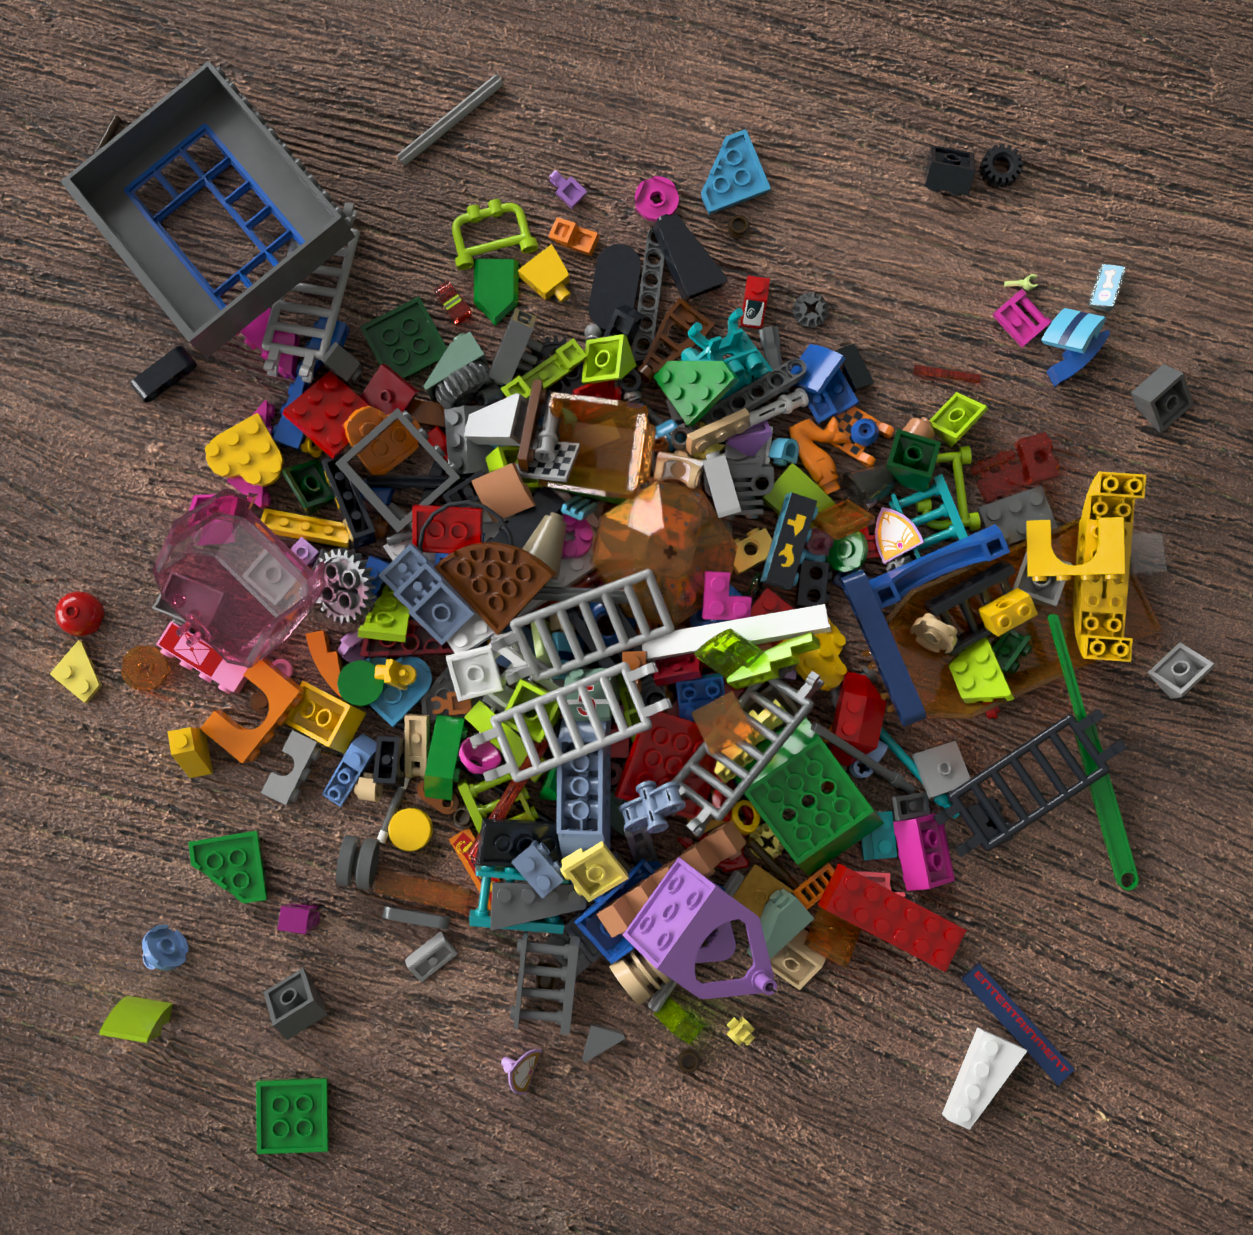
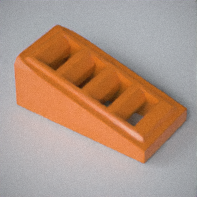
(811, 879)

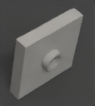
(941, 769)

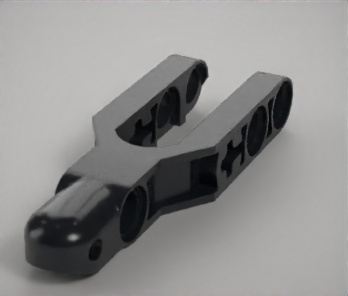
(650, 692)

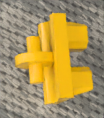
(396, 674)

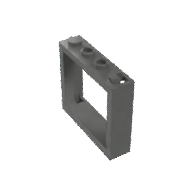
(422, 437)

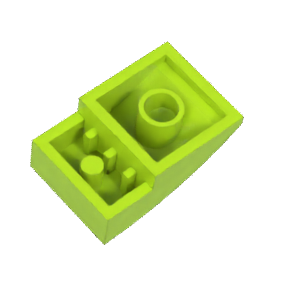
(797, 482)
(137, 1019)

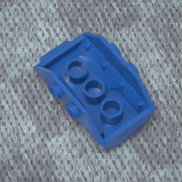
(593, 928)

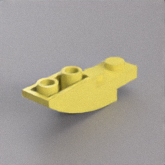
(740, 756)

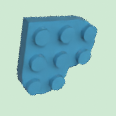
(397, 703)

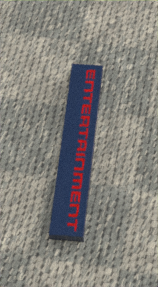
(1017, 1024)

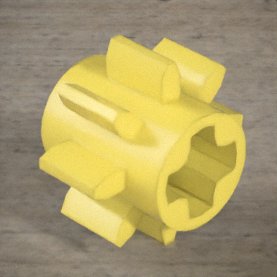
(740, 1031)

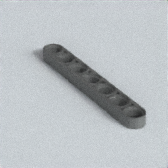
(648, 291)
(745, 394)

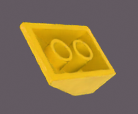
(325, 718)

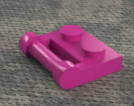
(1017, 323)

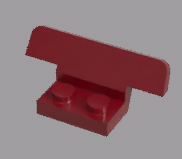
(679, 669)

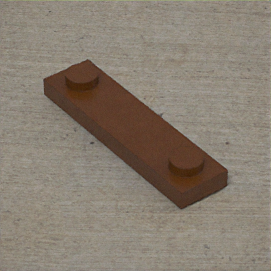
(526, 452)

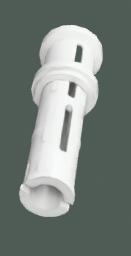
(782, 405)

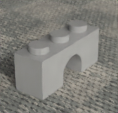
(302, 750)

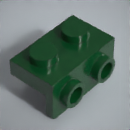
(1011, 649)

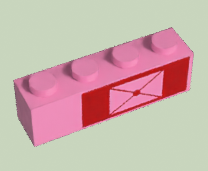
(202, 658)

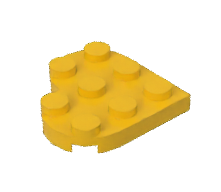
(246, 452)
(824, 660)

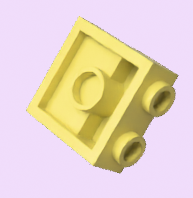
(593, 871)

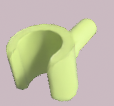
(1025, 283)

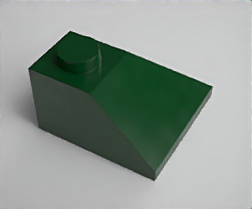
(913, 459)

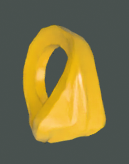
(745, 829)

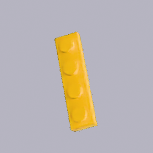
(307, 527)

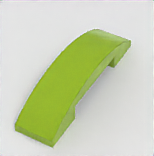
(549, 371)

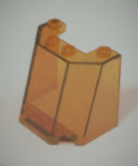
(613, 443)

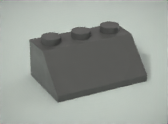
(460, 450)

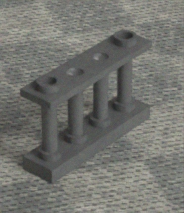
(567, 974)

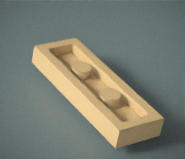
(717, 431)

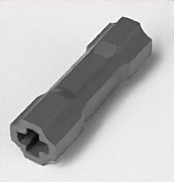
(771, 346)

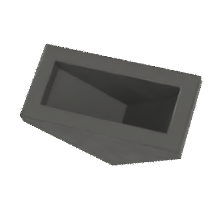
(600, 1039)

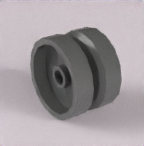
(358, 862)

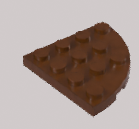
(495, 579)

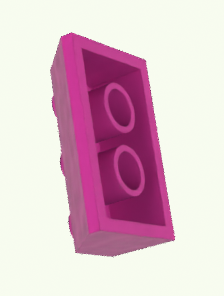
(923, 853)

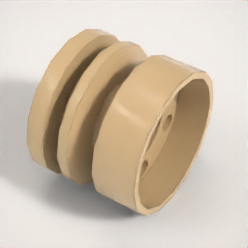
(637, 976)

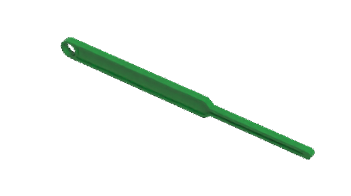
(1102, 789)

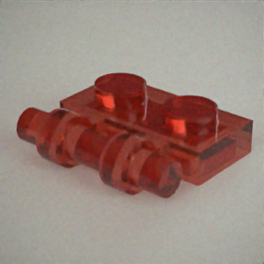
(1001, 482)

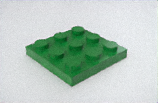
(292, 1115)

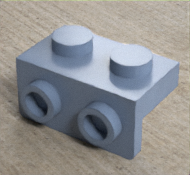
(539, 868)

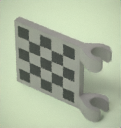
(558, 469)

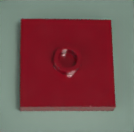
(388, 391)

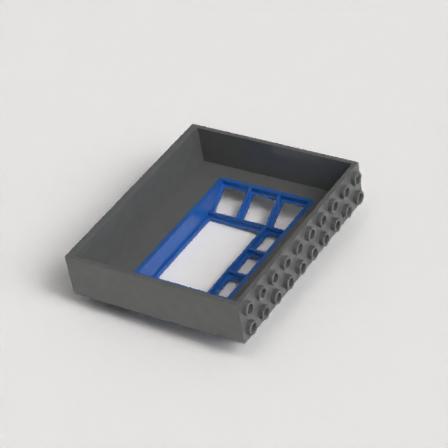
(211, 107)

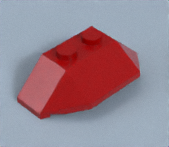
(857, 716)

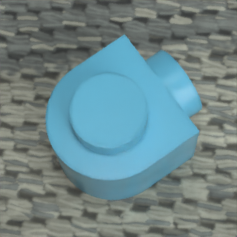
(784, 451)

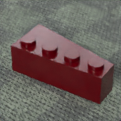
(417, 643)

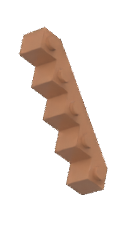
(701, 855)

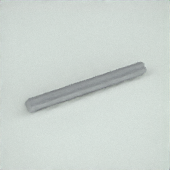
(450, 119)

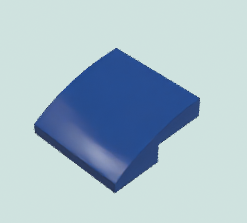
(820, 368)
(833, 400)

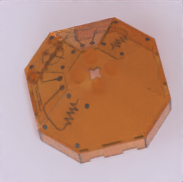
(641, 528)

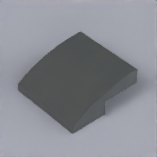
(587, 952)

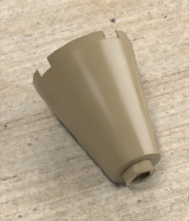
(548, 541)

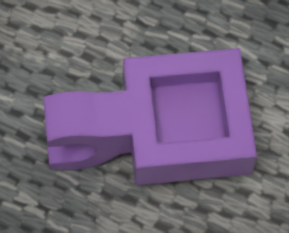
(569, 191)

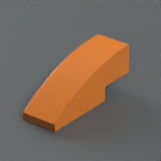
(327, 662)

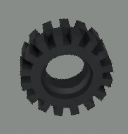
(1001, 178)

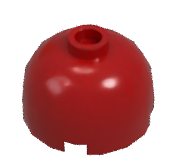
(79, 613)

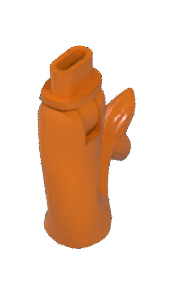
(816, 460)

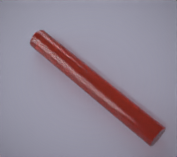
(948, 374)

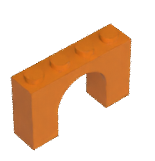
(282, 697)

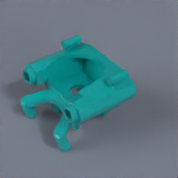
(745, 359)

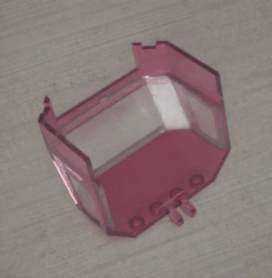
(234, 579)

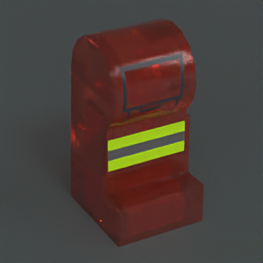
(453, 303)

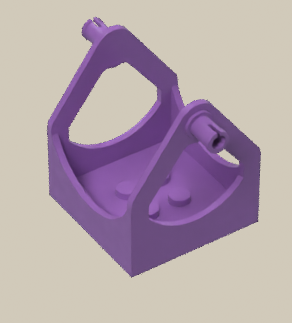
(678, 921)

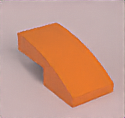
(574, 237)

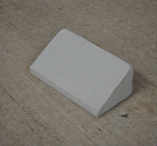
(430, 957)

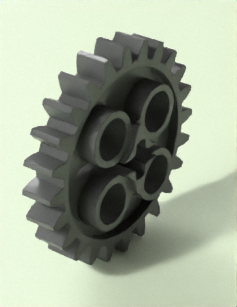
(347, 586)

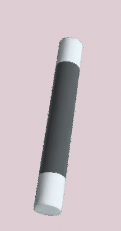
(394, 806)

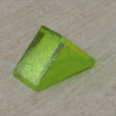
(679, 1020)

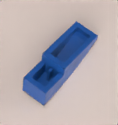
(1075, 361)

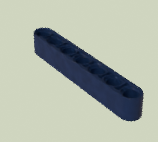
(883, 648)

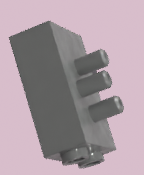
(512, 348)

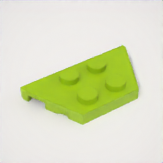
(979, 674)

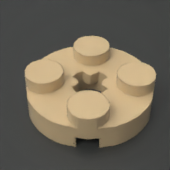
(934, 634)

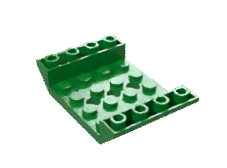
(835, 817)

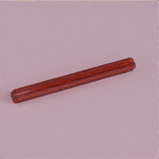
(509, 795)

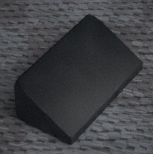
(855, 368)

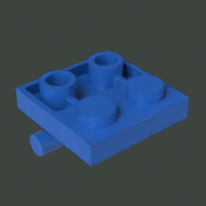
(698, 693)

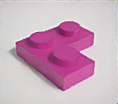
(718, 603)

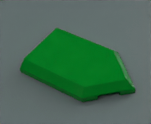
(496, 287)

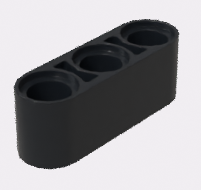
(163, 374)

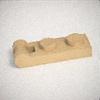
(416, 744)

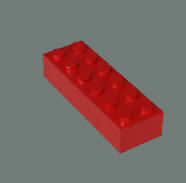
(891, 917)

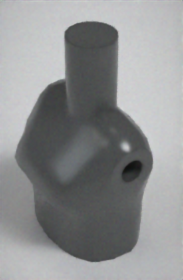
(490, 394)

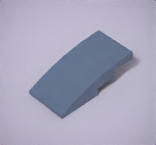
(426, 594)

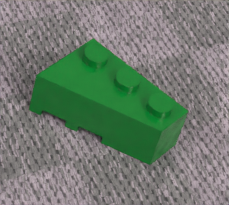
(443, 757)

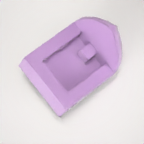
(350, 647)

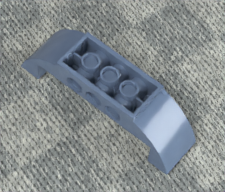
(584, 792)

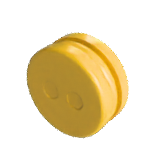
(410, 829)

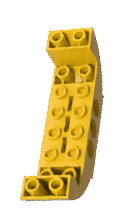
(1102, 602)

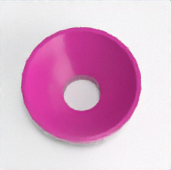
(485, 754)

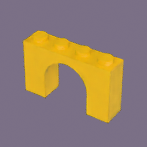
(1107, 561)

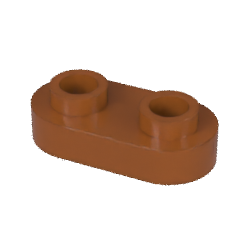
(438, 803)

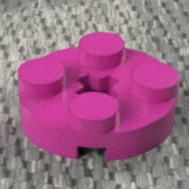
(650, 188)
(583, 538)

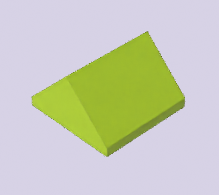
(607, 359)
(956, 418)

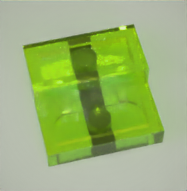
(728, 652)

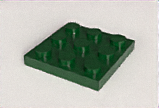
(405, 339)

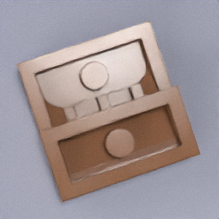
(504, 491)

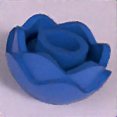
(861, 438)

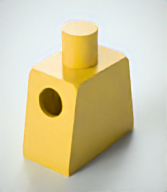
(546, 275)

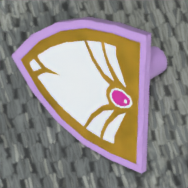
(895, 534)
(521, 1071)

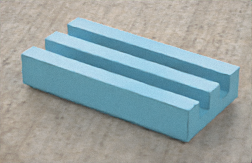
(574, 506)

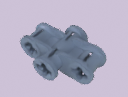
(652, 807)

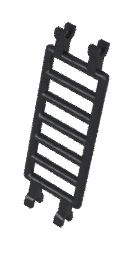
(1044, 807)

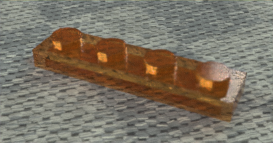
(422, 891)

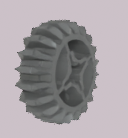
(463, 385)

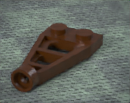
(684, 317)

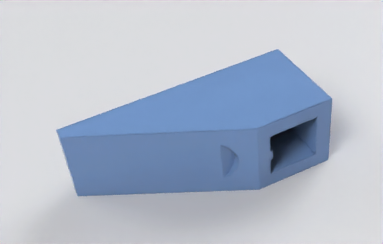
(353, 764)

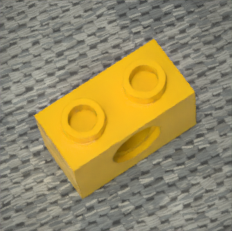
(1007, 611)

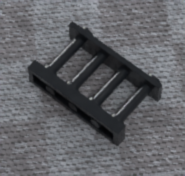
(960, 594)

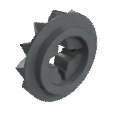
(813, 319)

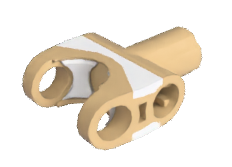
(680, 467)

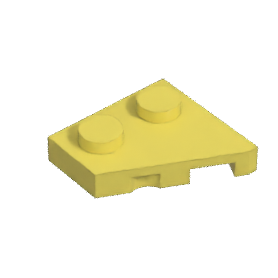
(78, 673)

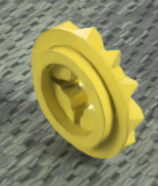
(764, 831)

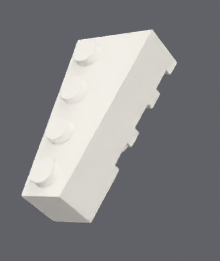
(981, 1076)

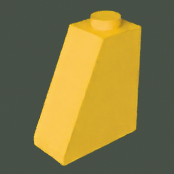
(191, 751)

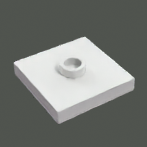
(474, 673)

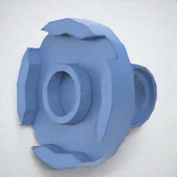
(164, 948)

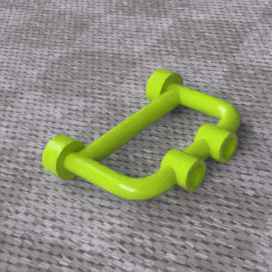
(474, 214)
(969, 520)

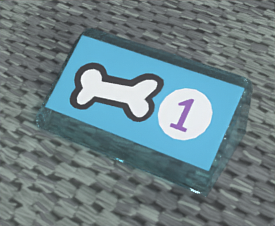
(1107, 287)

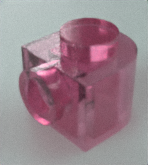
(819, 542)

